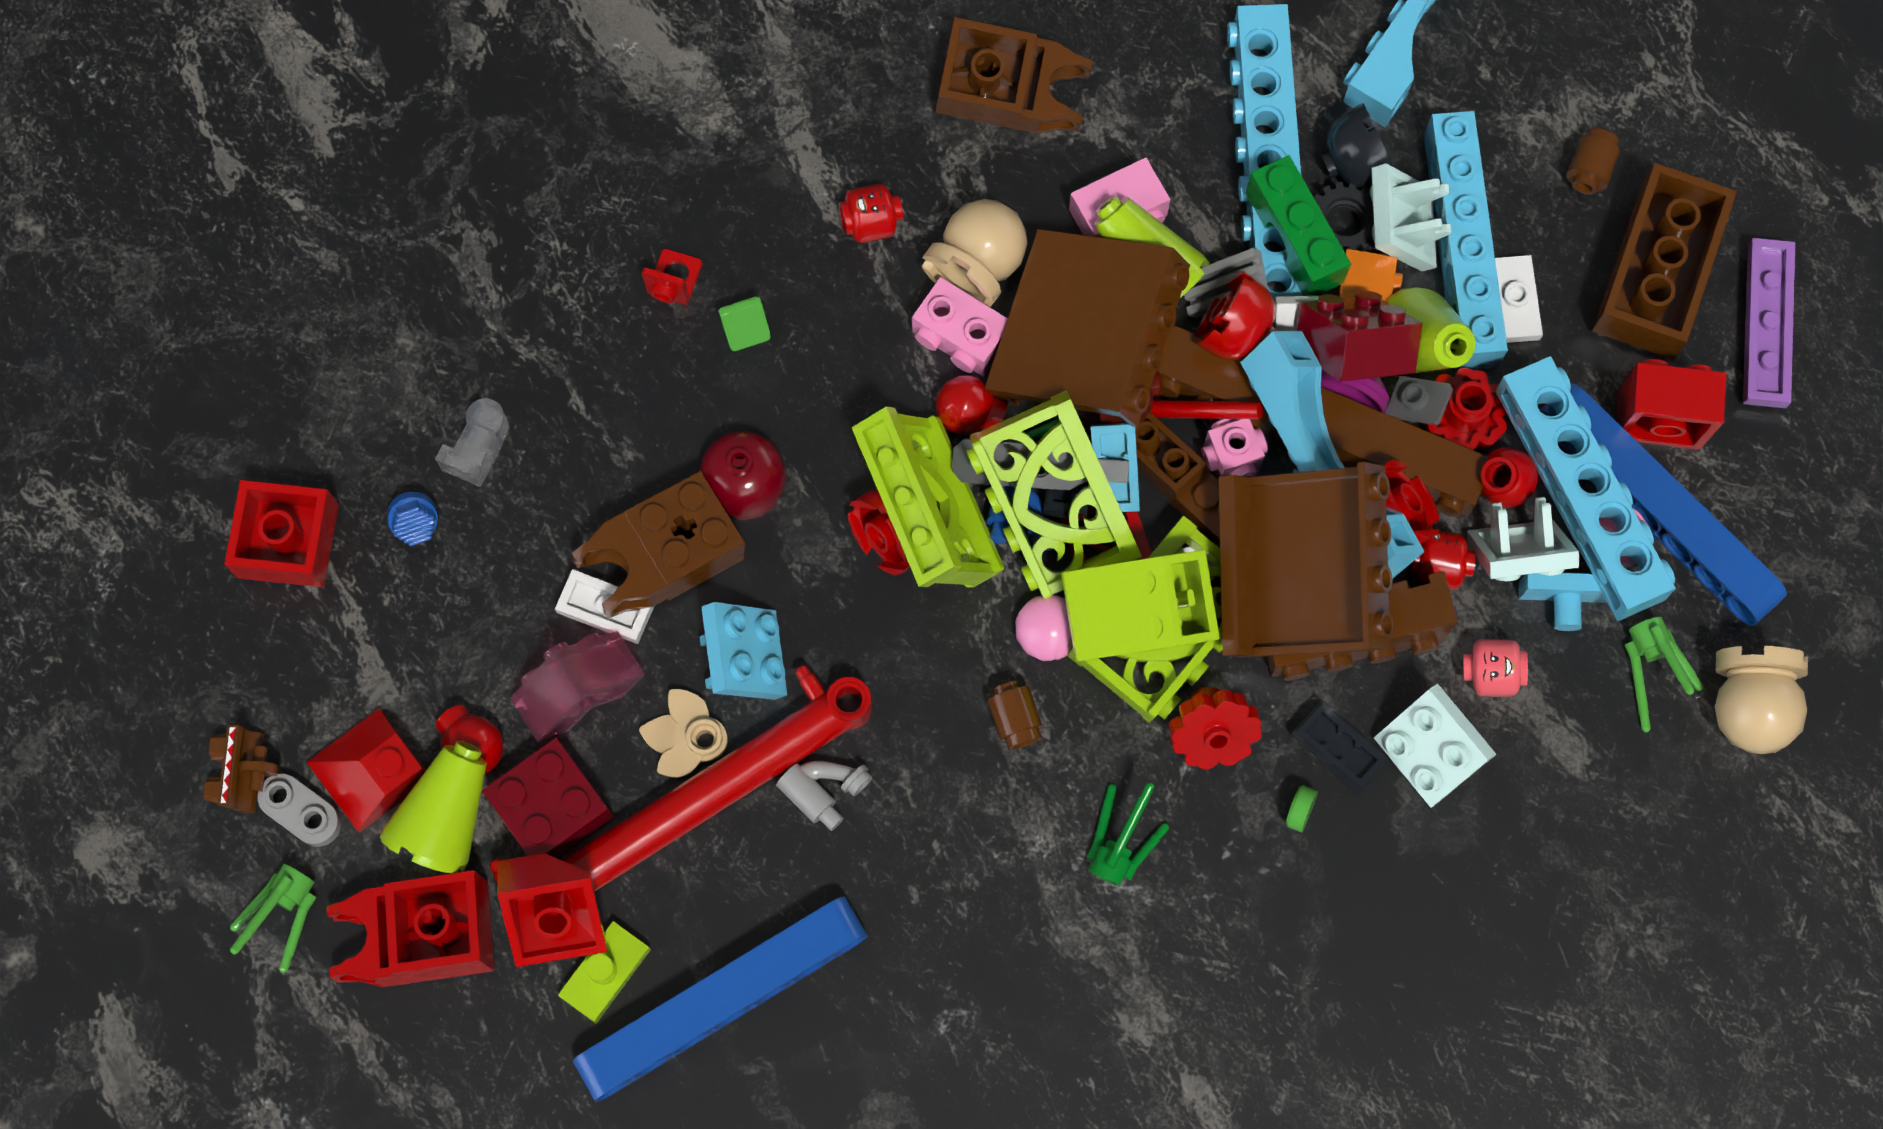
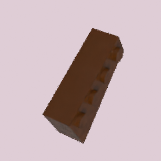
(1421, 622)

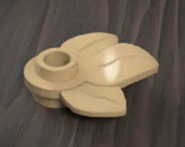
(679, 732)

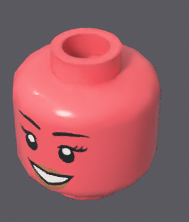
(1496, 667)

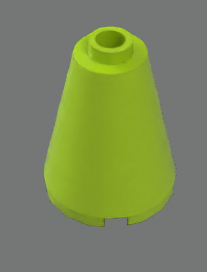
(1132, 223)
(1444, 336)
(440, 811)

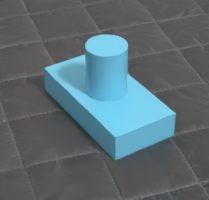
(1118, 442)
(1566, 591)

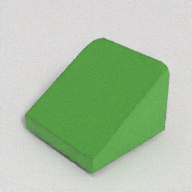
(744, 323)

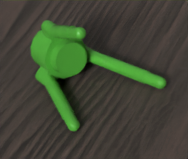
(1655, 642)
(286, 890)

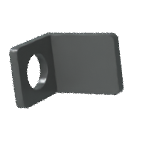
(1419, 400)

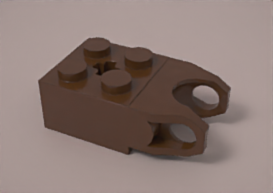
(1019, 81)
(654, 556)

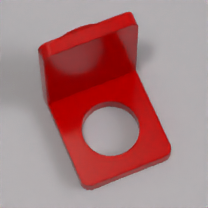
(669, 287)

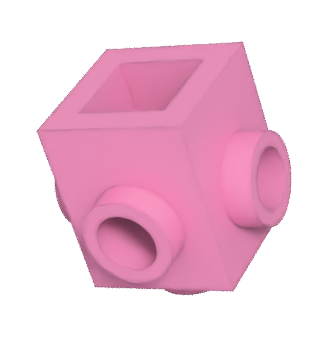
(1226, 460)

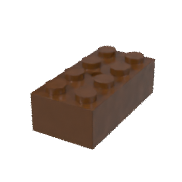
(1664, 261)

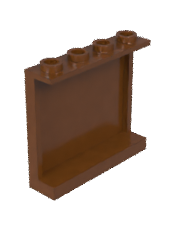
(1089, 323)
(1305, 562)

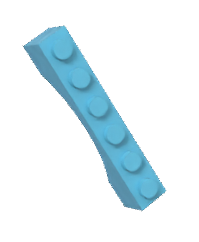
(1388, 70)
(1289, 386)

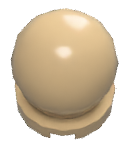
(979, 249)
(1760, 701)

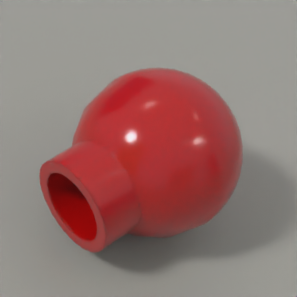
(968, 406)
(1508, 477)
(460, 725)

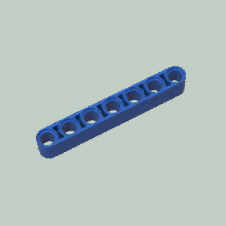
(1682, 521)
(719, 999)

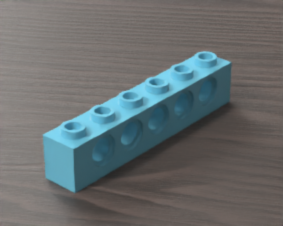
(1468, 251)
(1623, 590)

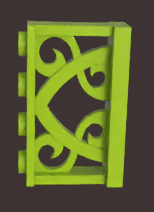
(1063, 437)
(926, 500)
(1159, 659)

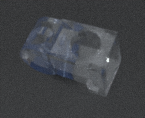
(477, 444)

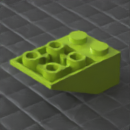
(1140, 605)

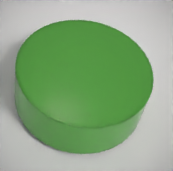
(1301, 808)

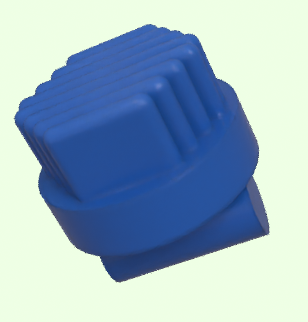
(412, 517)

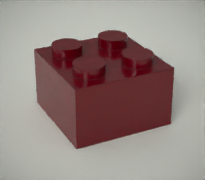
(1360, 336)
(548, 802)

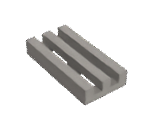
(1221, 268)

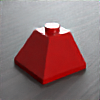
(368, 770)
(548, 910)

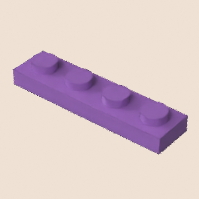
(1769, 323)

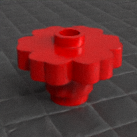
(1472, 413)
(1215, 728)

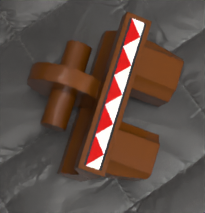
(242, 769)

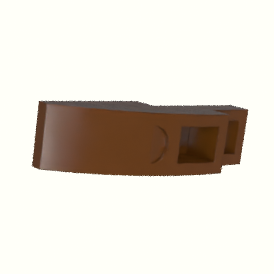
(1179, 475)

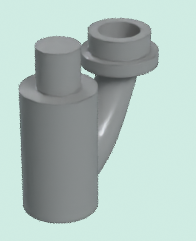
(802, 789)

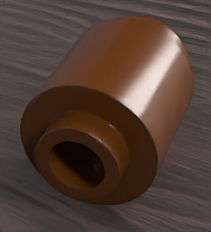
(1593, 161)
(1015, 715)

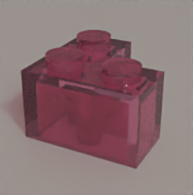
(574, 682)

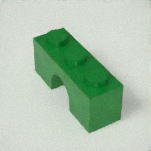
(1311, 246)

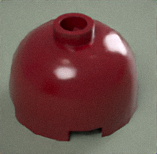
(744, 473)

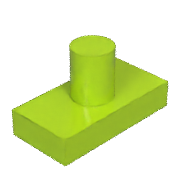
(604, 974)

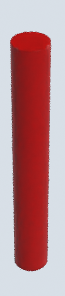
(1207, 409)

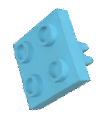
(743, 651)

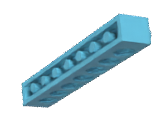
(1269, 30)

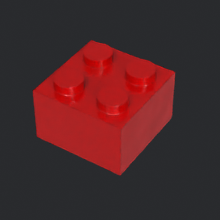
(1671, 404)
(281, 533)

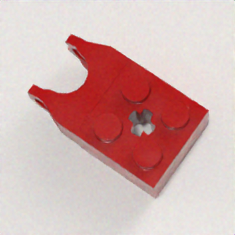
(402, 926)

